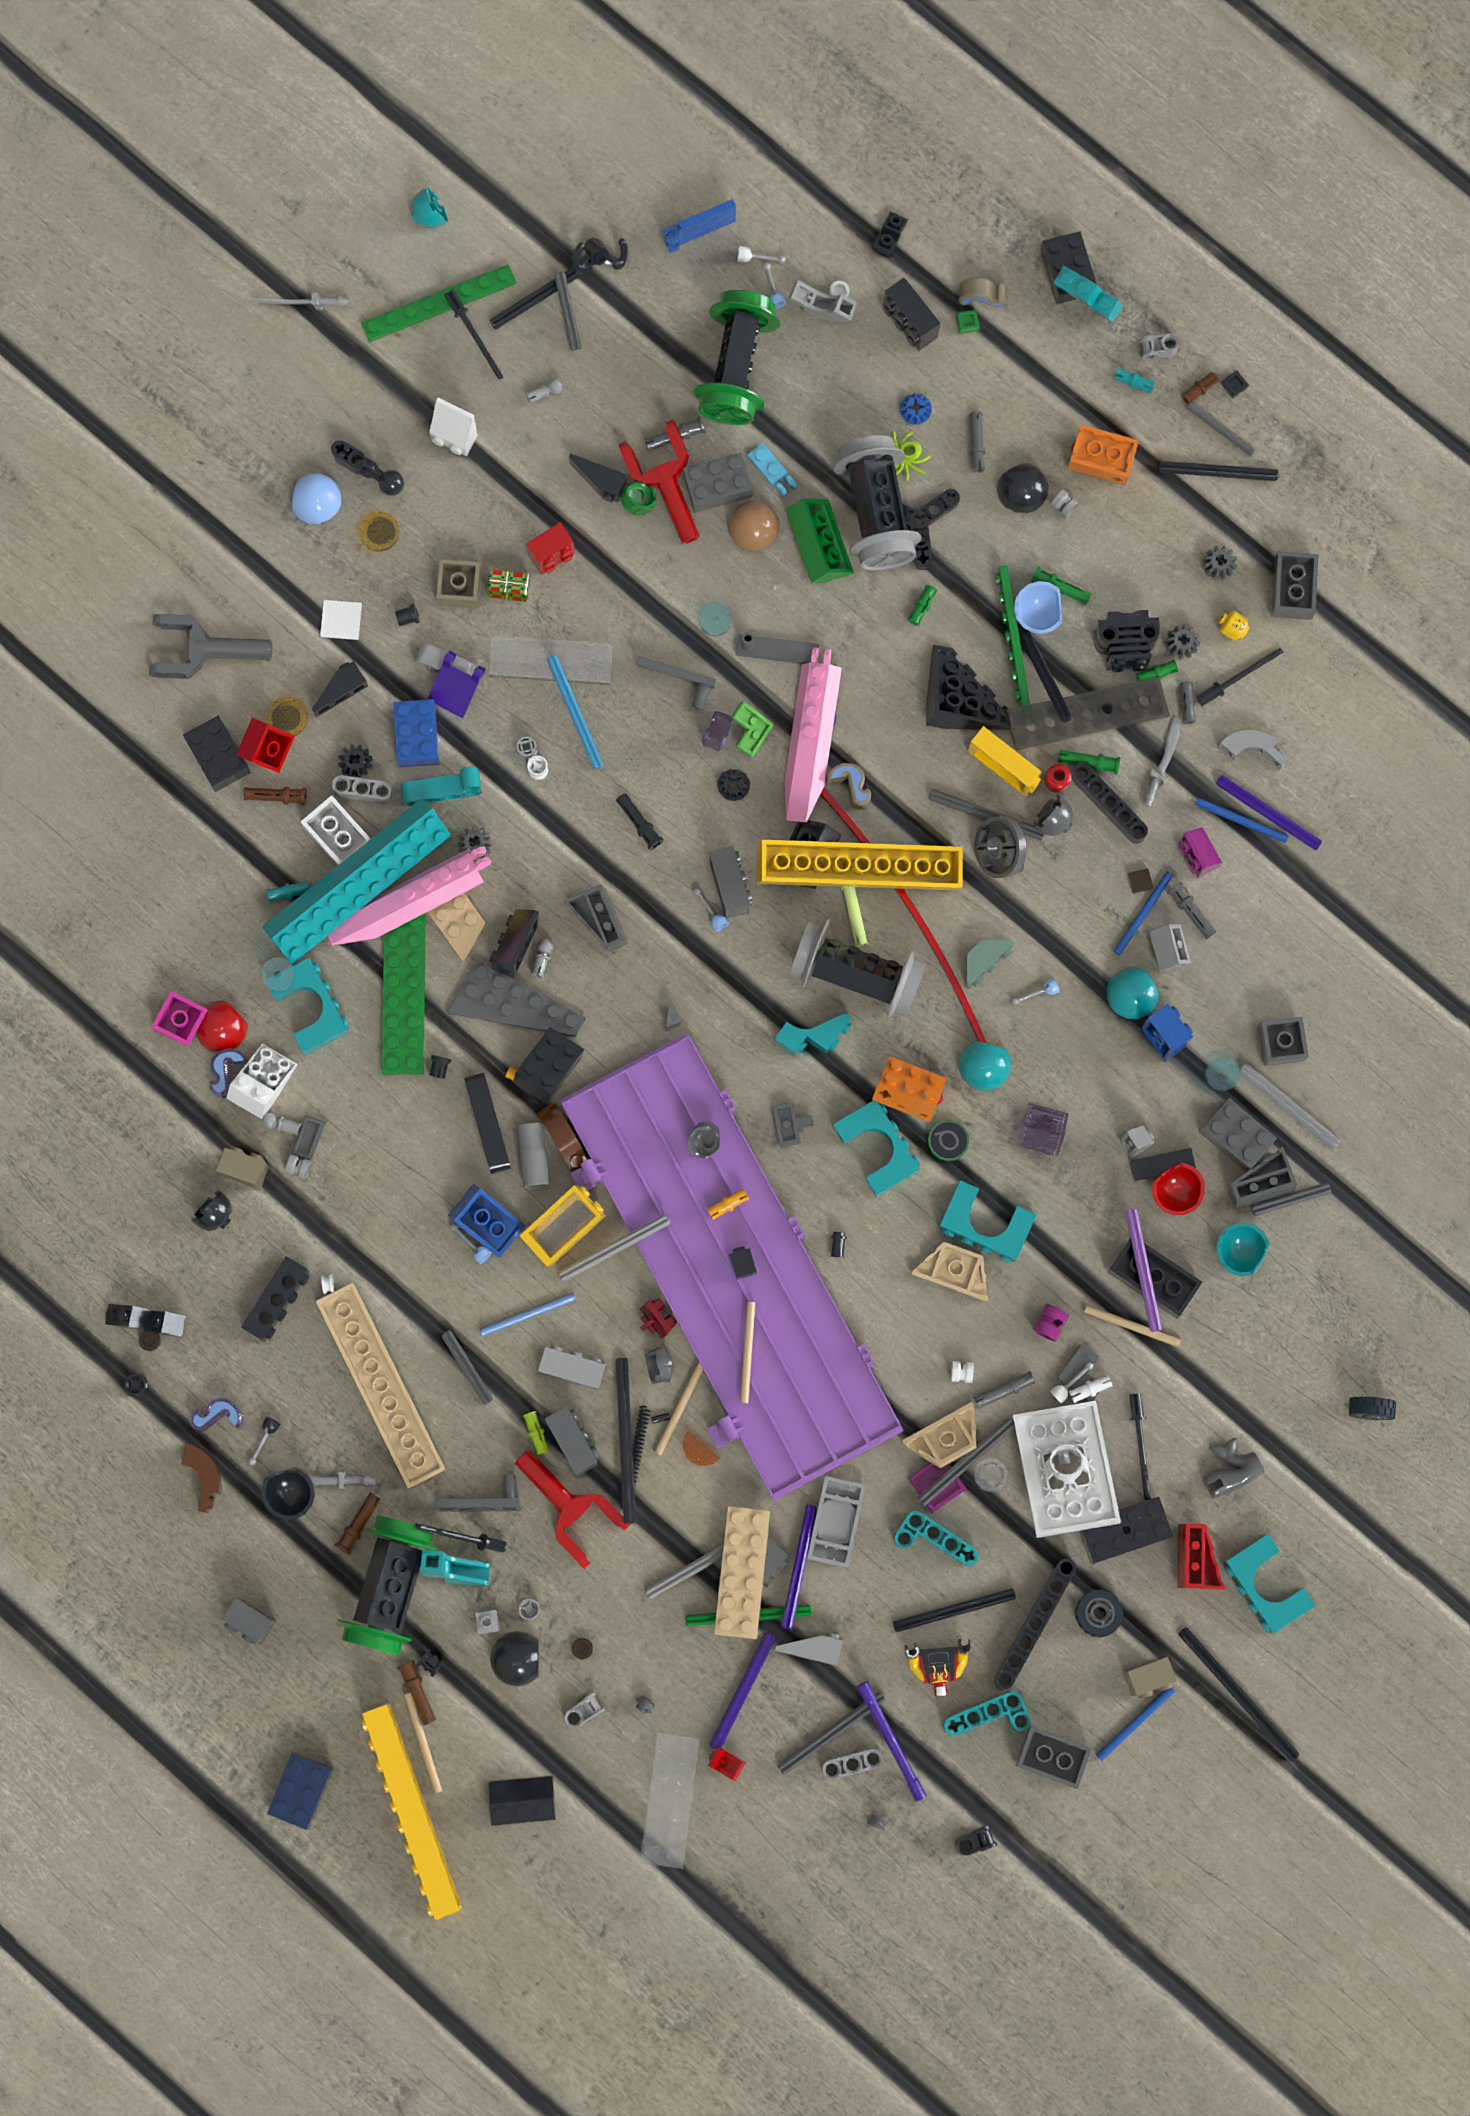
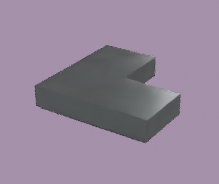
(1075, 1365)

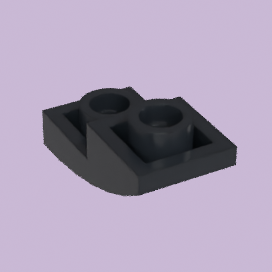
(890, 234)

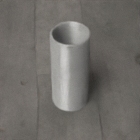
(533, 1163)

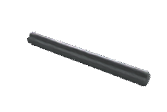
(978, 811)
(966, 1462)
(827, 1736)

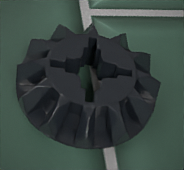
(733, 794)

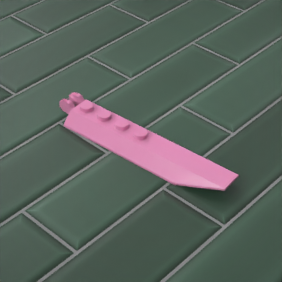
(811, 736)
(413, 897)

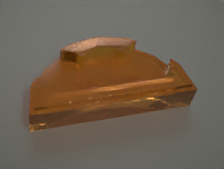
(697, 1452)

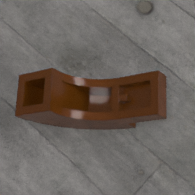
(562, 1136)
(208, 1472)

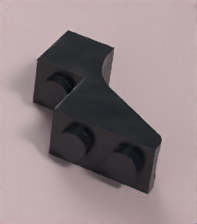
(145, 1319)

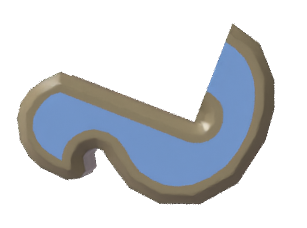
(983, 291)
(856, 779)

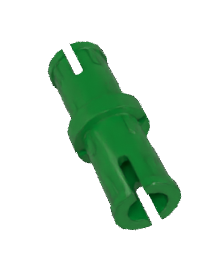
(922, 605)
(1158, 671)

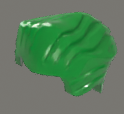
(638, 498)

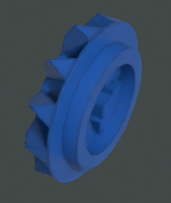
(909, 414)

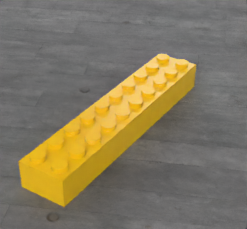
(859, 865)
(412, 1812)

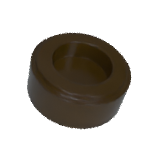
(149, 1341)
(582, 1648)

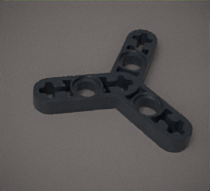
(923, 529)

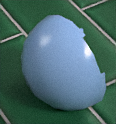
(316, 498)
(1039, 607)

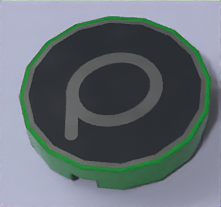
(948, 1140)

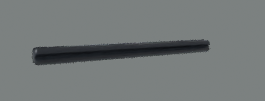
(625, 1439)
(1238, 1693)

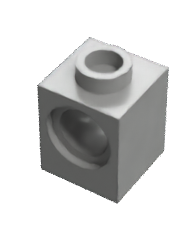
(487, 1622)

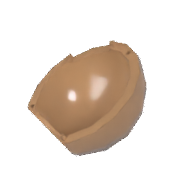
(754, 526)

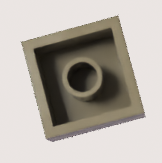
(458, 583)
(242, 1168)
(1150, 1676)

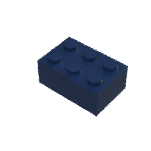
(300, 1791)

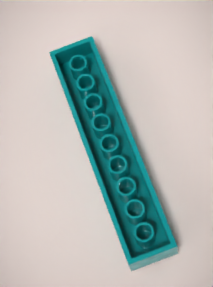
(356, 881)

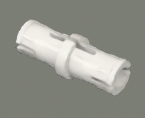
(1090, 1388)

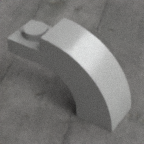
(821, 305)
(1255, 742)

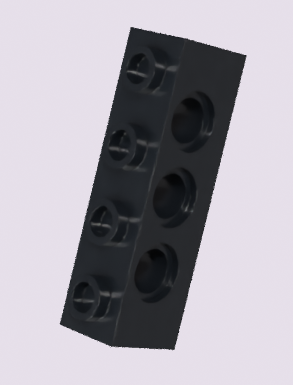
(287, 1269)

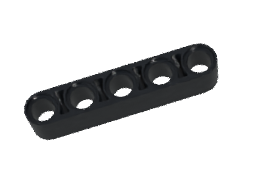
(1107, 793)
(487, 1123)

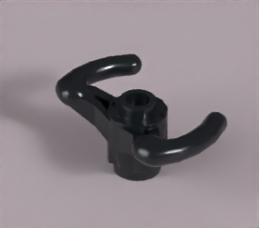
(598, 254)

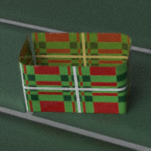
(508, 585)

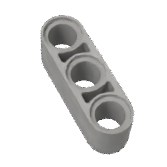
(432, 659)
(354, 783)
(861, 1758)

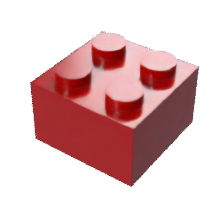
(551, 549)
(265, 745)

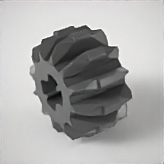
(1212, 566)
(1176, 645)
(472, 837)

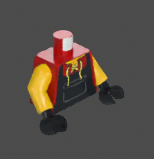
(938, 1664)

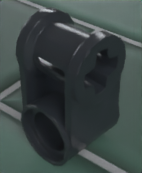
(976, 1841)

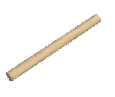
(1131, 1325)
(747, 1354)
(679, 1409)
(423, 1743)

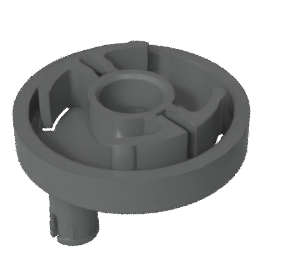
(1012, 844)

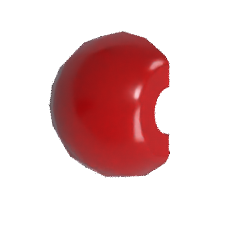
(221, 1027)
(1178, 1189)

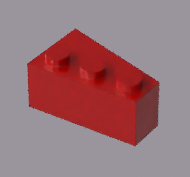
(1196, 1559)

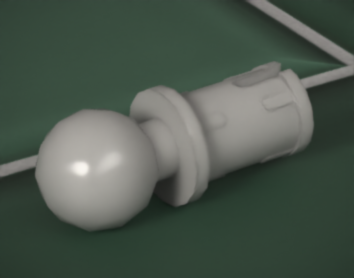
(554, 386)
(544, 947)
(271, 1121)

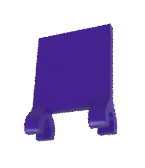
(454, 687)

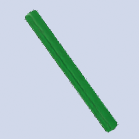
(765, 1614)

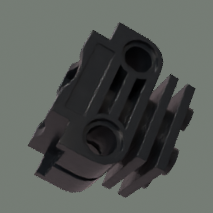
(1127, 639)

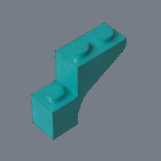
(1088, 293)
(822, 1036)
(453, 1569)

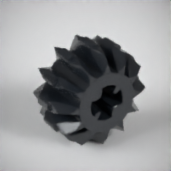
(353, 768)

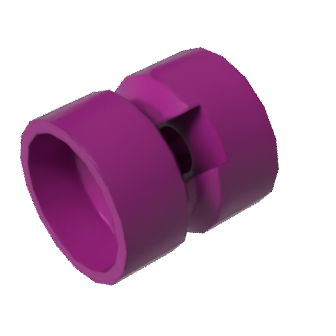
(1050, 1323)

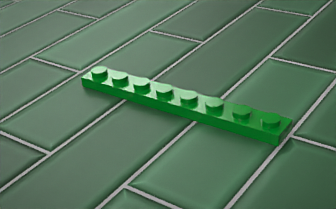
(437, 304)
(1012, 637)

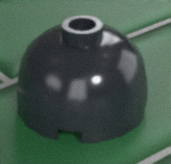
(213, 1213)

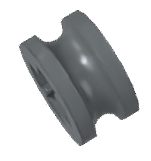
(877, 1822)

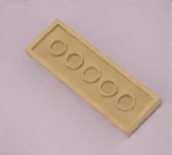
(742, 1572)

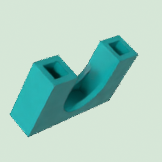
(330, 1024)
(874, 1119)
(957, 1223)
(1243, 1567)

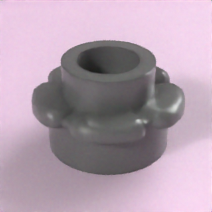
(644, 1704)

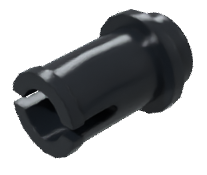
(838, 1244)

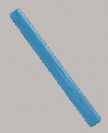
(575, 712)

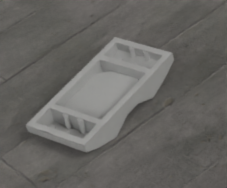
(836, 1522)

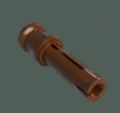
(286, 792)
(353, 1531)
(413, 1682)

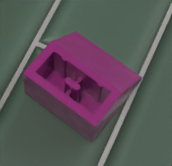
(1199, 852)

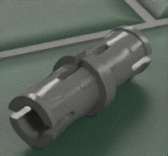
(1187, 702)

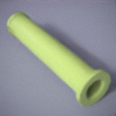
(855, 916)

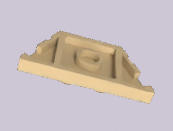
(459, 924)
(955, 1270)
(946, 1438)

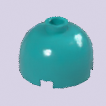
(428, 210)

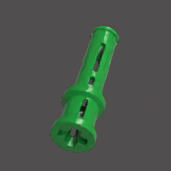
(1065, 587)
(1099, 762)

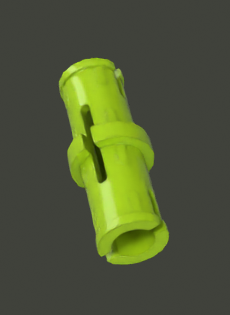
(536, 1433)

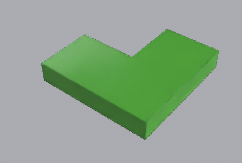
(755, 727)

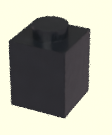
(743, 1263)

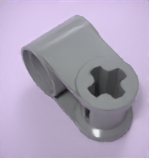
(1157, 346)
(585, 1711)

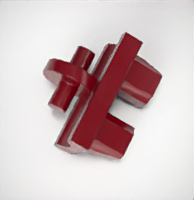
(653, 1319)

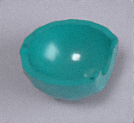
(1132, 993)
(984, 1066)
(1242, 1248)

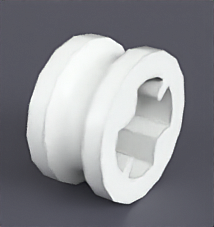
(327, 1284)

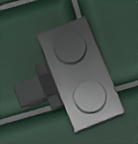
(789, 1124)

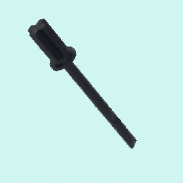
(459, 311)
(1218, 690)
(1137, 1415)
(483, 1541)

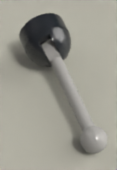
(269, 1426)

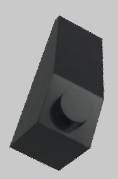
(602, 479)
(343, 685)

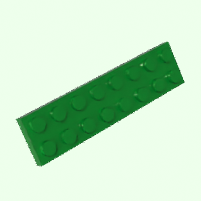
(404, 999)

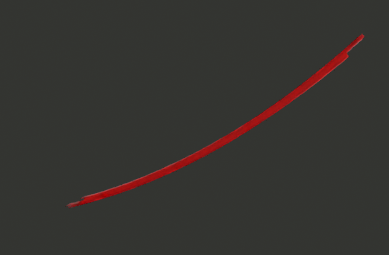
(918, 919)

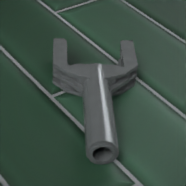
(204, 647)

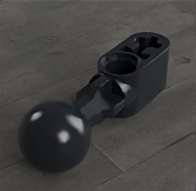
(390, 481)

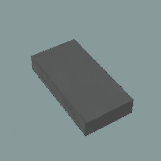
(308, 1138)

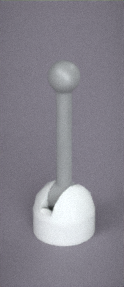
(745, 255)
(1060, 1392)

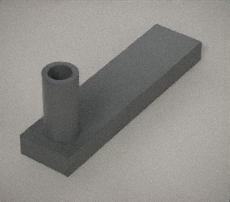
(774, 649)
(704, 682)
(507, 1503)

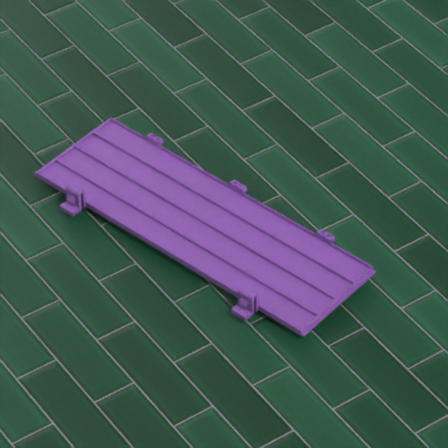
(809, 1380)

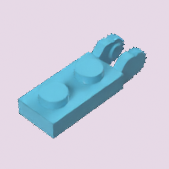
(770, 468)

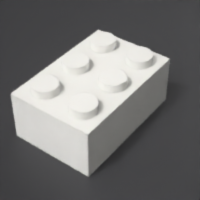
(334, 830)

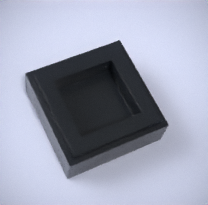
(1234, 384)

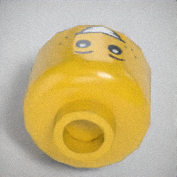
(1233, 625)

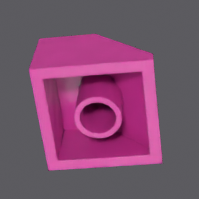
(179, 1019)

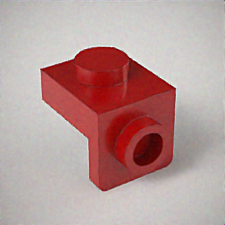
(726, 1763)

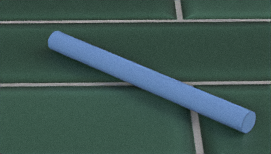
(528, 1314)

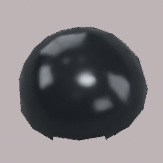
(1023, 488)
(288, 1493)
(516, 1658)

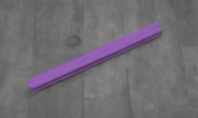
(1143, 1270)

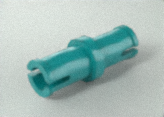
(1134, 380)
(287, 891)

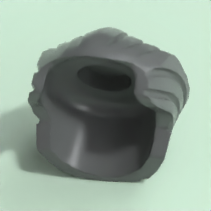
(704, 1140)
(659, 1365)

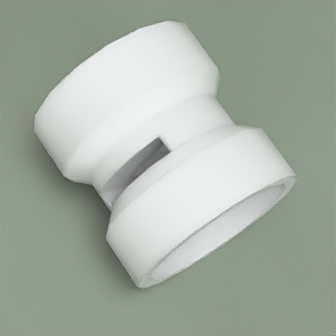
(537, 763)
(962, 1372)

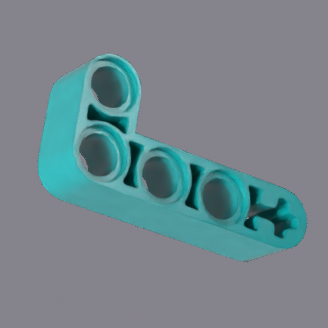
(443, 788)
(938, 1542)
(984, 1717)

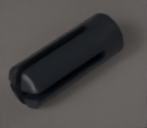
(660, 1418)

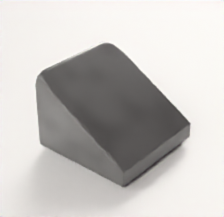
(673, 1018)

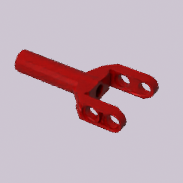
(666, 478)
(569, 1506)

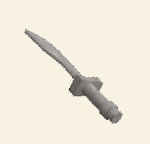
(315, 300)
(1158, 777)
(342, 1480)

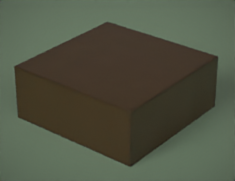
(1140, 881)

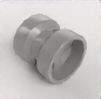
(1064, 503)
(528, 751)
(298, 1167)
(529, 1609)

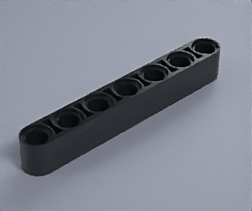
(1042, 1616)

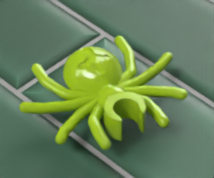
(912, 451)

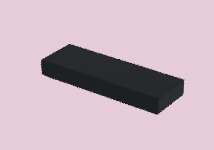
(1152, 1166)

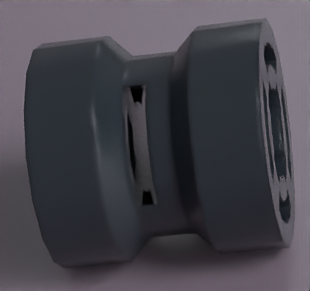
(136, 1382)

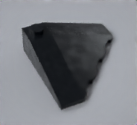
(957, 698)

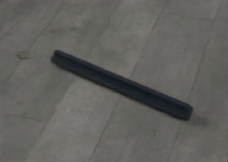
(532, 299)
(1218, 470)
(1044, 674)
(954, 1610)

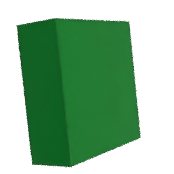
(967, 321)

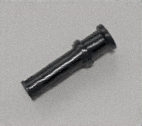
(644, 828)

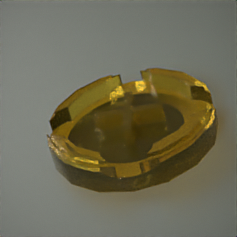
(379, 531)
(288, 715)

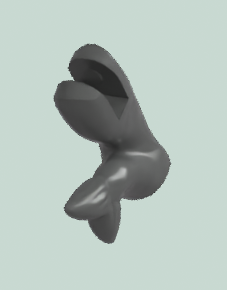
(1233, 1479)

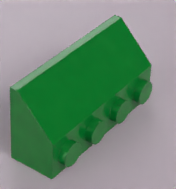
(819, 540)

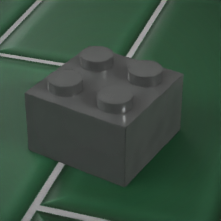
(1283, 1041)
(247, 1620)

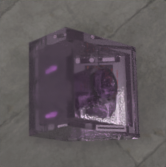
(1043, 1129)

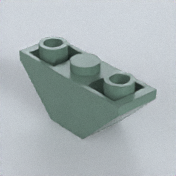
(984, 959)

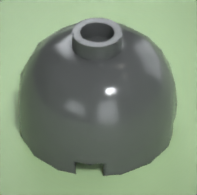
(1054, 817)

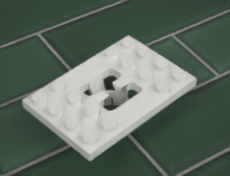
(1074, 1505)

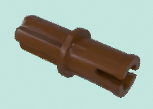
(1199, 387)

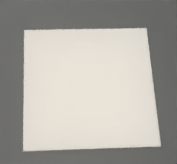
(341, 619)

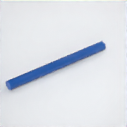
(1241, 820)
(1143, 913)
(1136, 1722)

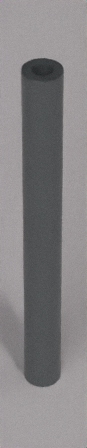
(1221, 429)

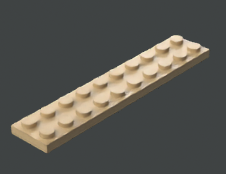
(381, 1385)

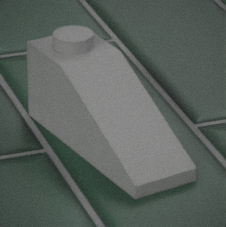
(1137, 1141)
(820, 1648)

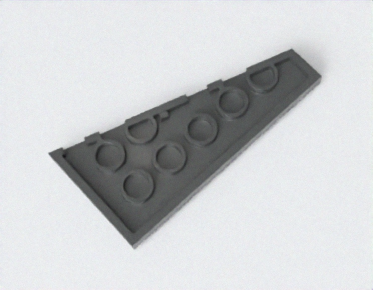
(508, 1002)

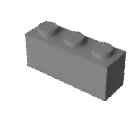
(572, 1367)

